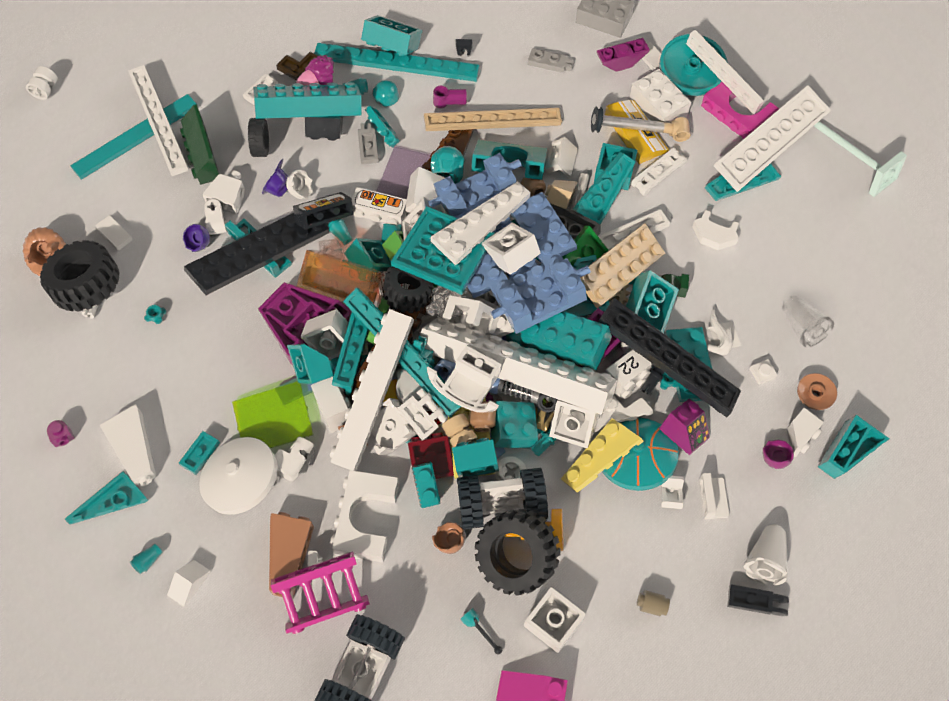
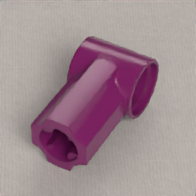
(444, 96)

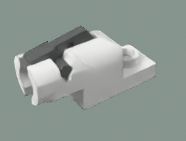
(296, 461)

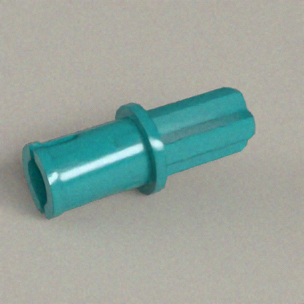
(543, 443)

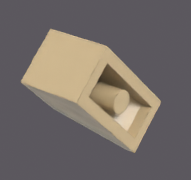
(561, 192)

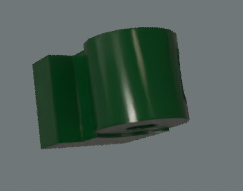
(680, 282)

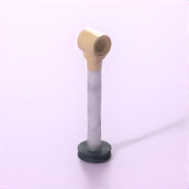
(678, 128)

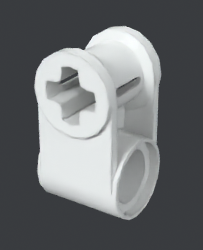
(215, 217)

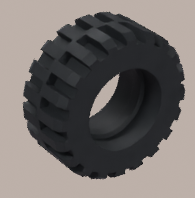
(97, 278)
(499, 569)

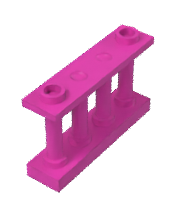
(304, 578)

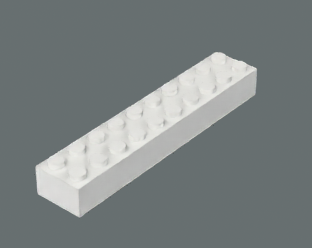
(524, 365)

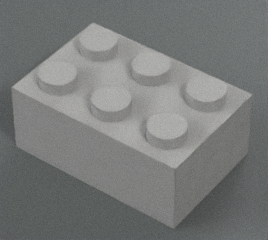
(605, 15)

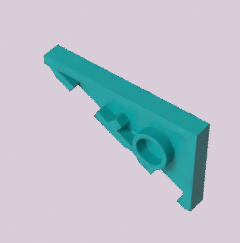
(114, 496)

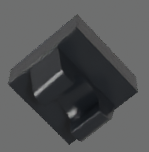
(464, 44)

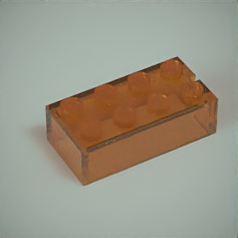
(337, 276)

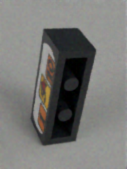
(323, 210)

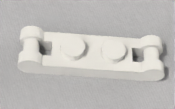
(658, 171)

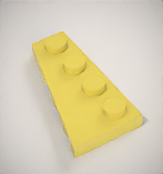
(606, 448)

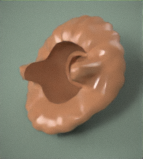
(39, 246)

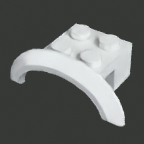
(469, 381)

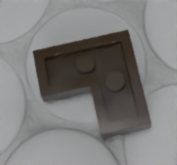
(294, 68)

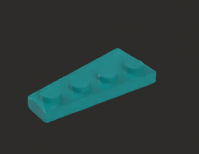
(721, 188)
(603, 192)

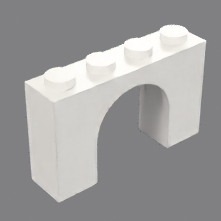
(361, 488)

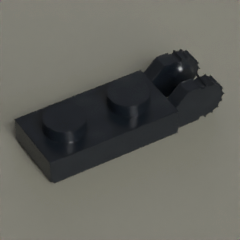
(756, 600)

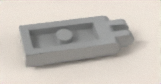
(550, 60)
(367, 144)

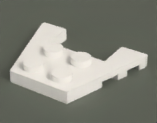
(616, 410)

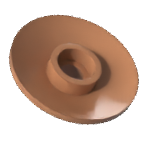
(822, 386)

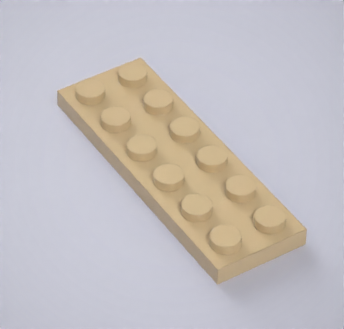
(621, 265)

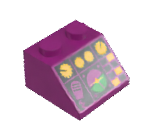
(687, 426)

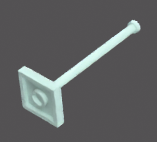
(885, 174)

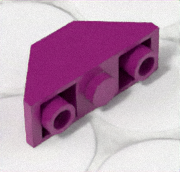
(623, 55)

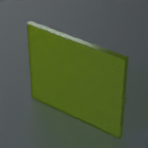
(274, 415)

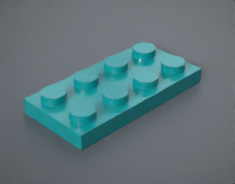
(694, 342)

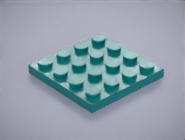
(425, 260)

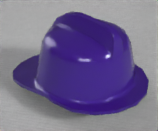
(277, 182)

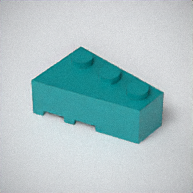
(851, 446)

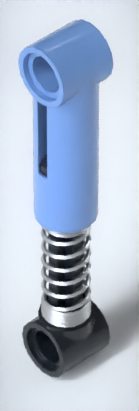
(504, 386)

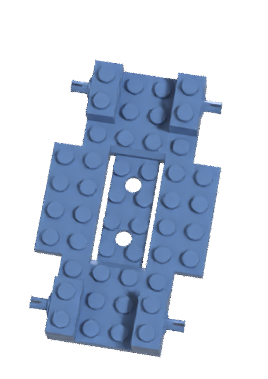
(534, 289)

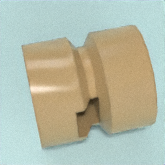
(458, 430)

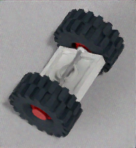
(501, 496)
(363, 661)

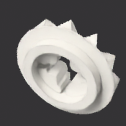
(511, 463)

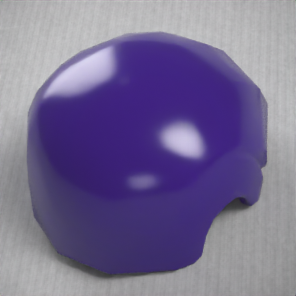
(196, 237)

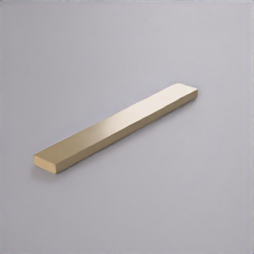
(492, 119)

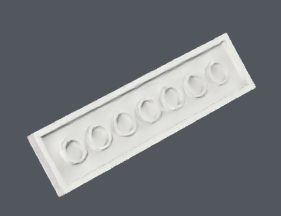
(772, 138)

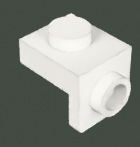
(672, 492)

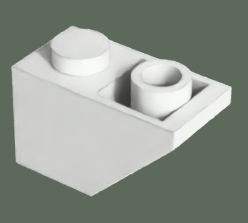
(802, 430)

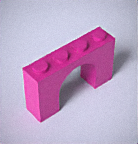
(717, 103)

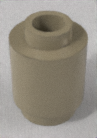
(653, 603)

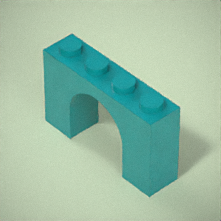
(531, 157)

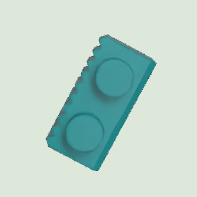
(426, 485)

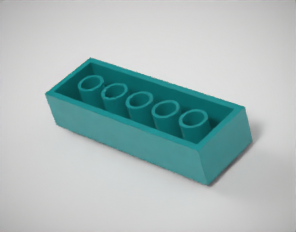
(307, 100)

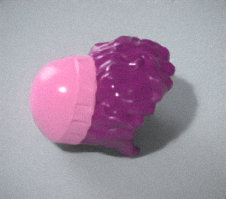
(318, 71)

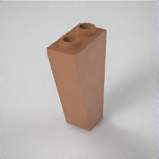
(288, 545)

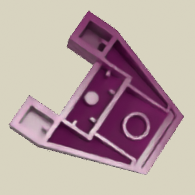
(291, 308)

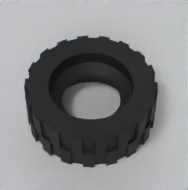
(258, 137)

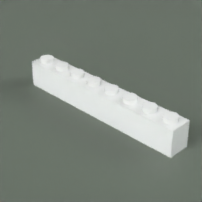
(372, 390)

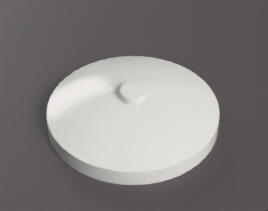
(238, 475)

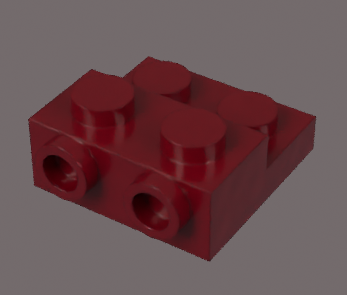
(432, 450)

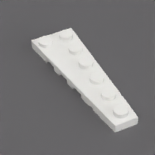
(463, 234)

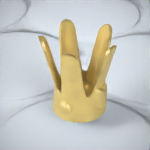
(541, 426)

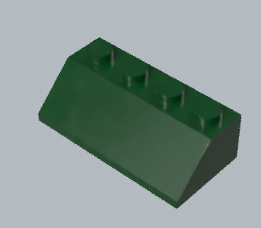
(199, 146)

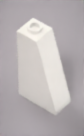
(131, 444)

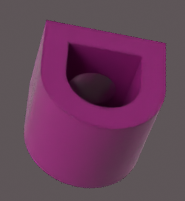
(59, 433)

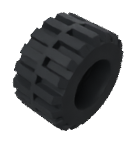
(404, 298)

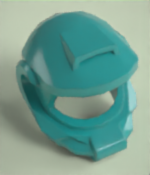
(448, 160)

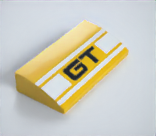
(645, 142)

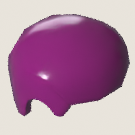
(778, 454)

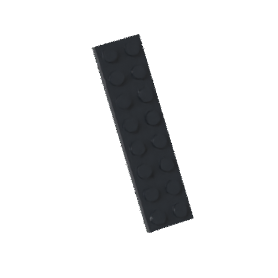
(251, 253)
(670, 357)

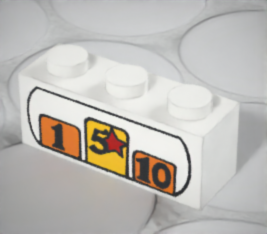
(379, 206)

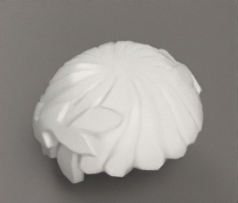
(299, 184)

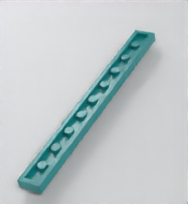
(395, 62)

